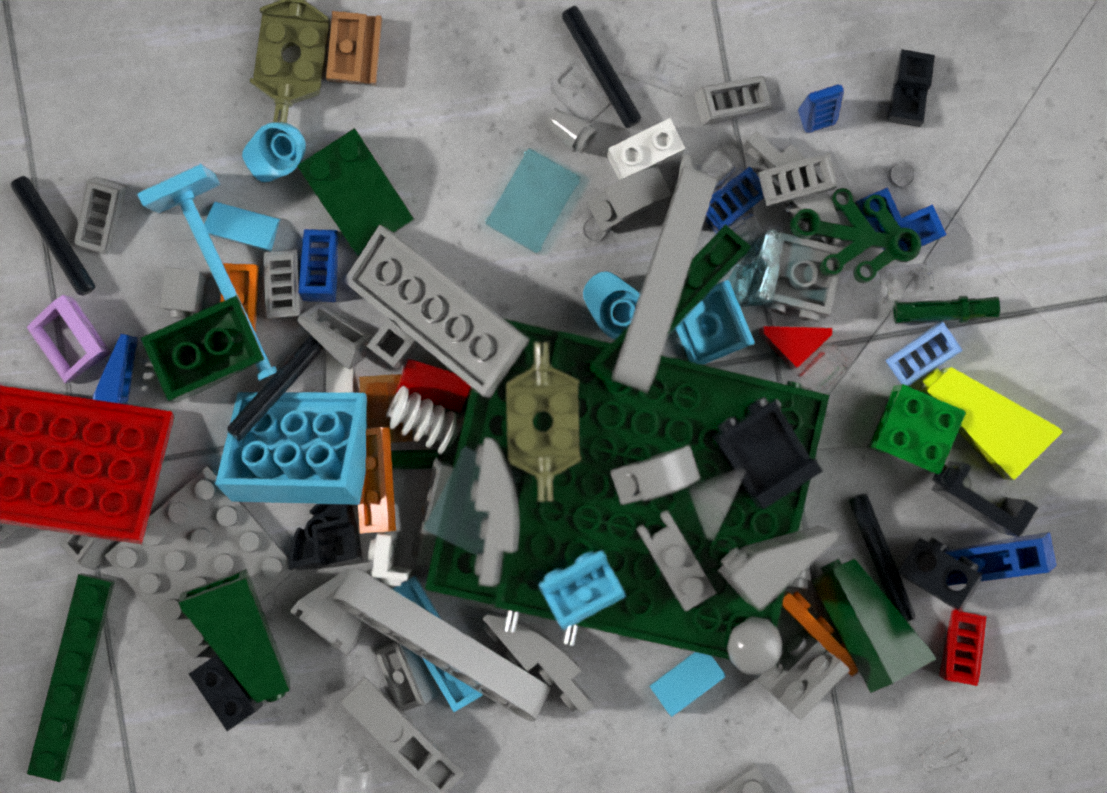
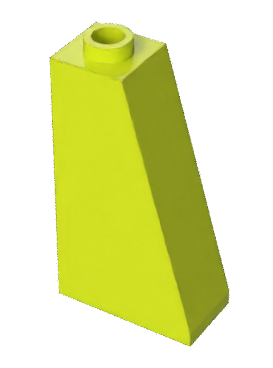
(993, 424)

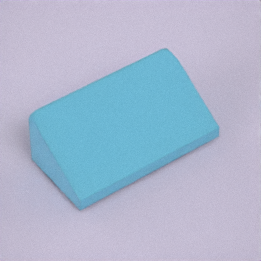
(242, 226)
(687, 682)

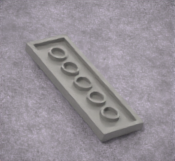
(436, 311)

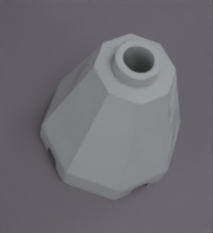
(326, 618)

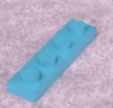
(454, 690)

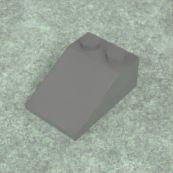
(768, 566)

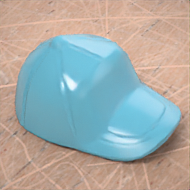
(274, 151)
(610, 302)

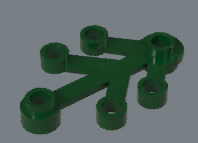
(860, 234)

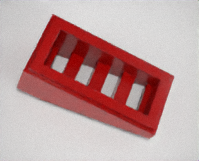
(974, 662)

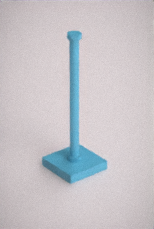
(181, 192)

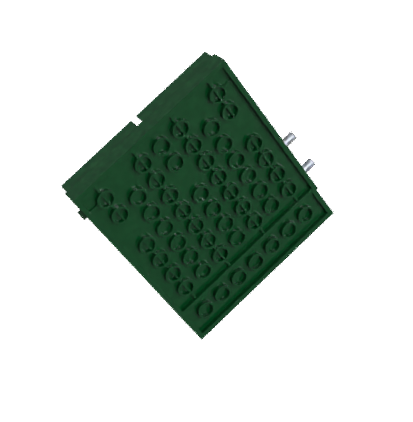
(586, 512)

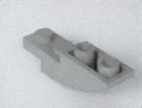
(764, 153)
(498, 496)
(531, 646)
(401, 737)

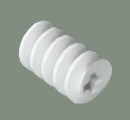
(424, 419)

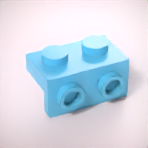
(581, 589)

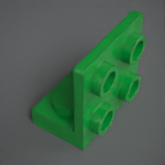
(917, 428)

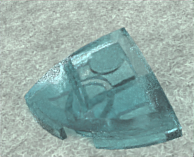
(757, 275)

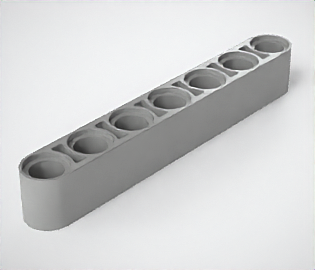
(664, 279)
(441, 644)

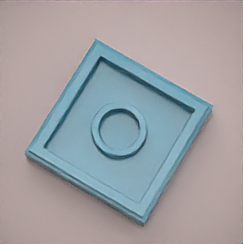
(715, 327)

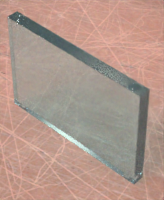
(532, 200)
(455, 513)

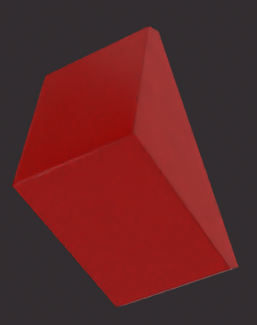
(794, 343)

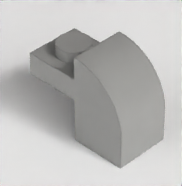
(629, 197)
(655, 475)

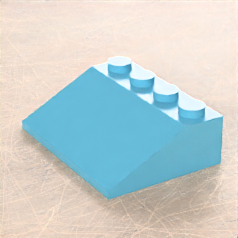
(299, 451)

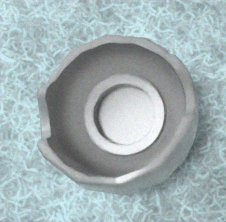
(755, 646)

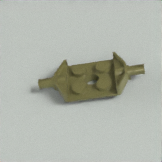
(282, 26)
(548, 451)

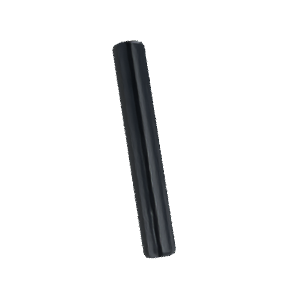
(601, 67)
(52, 235)
(275, 388)
(881, 555)

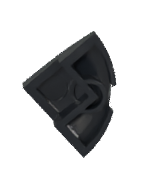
(327, 539)

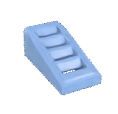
(953, 349)

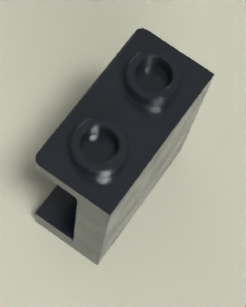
(767, 450)
(1008, 519)

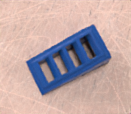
(821, 108)
(714, 219)
(319, 293)
(117, 375)

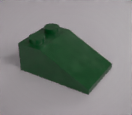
(354, 190)
(202, 350)

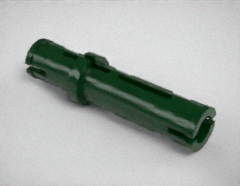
(943, 310)

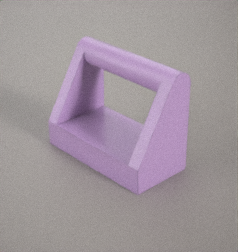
(82, 330)

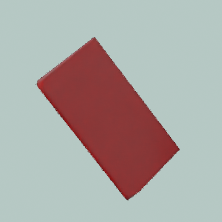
(435, 384)

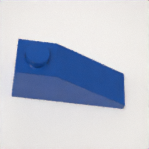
(1008, 558)

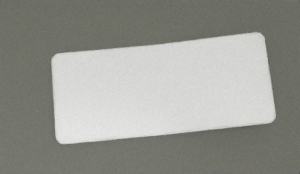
(338, 377)

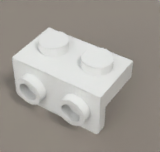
(382, 552)

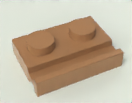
(354, 48)

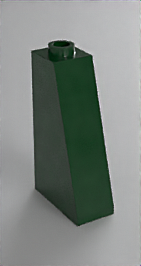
(870, 625)
(238, 632)

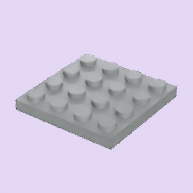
(195, 542)

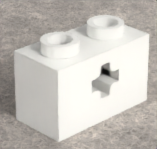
(646, 149)

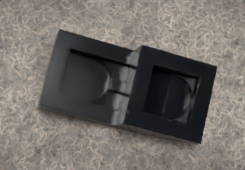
(910, 88)

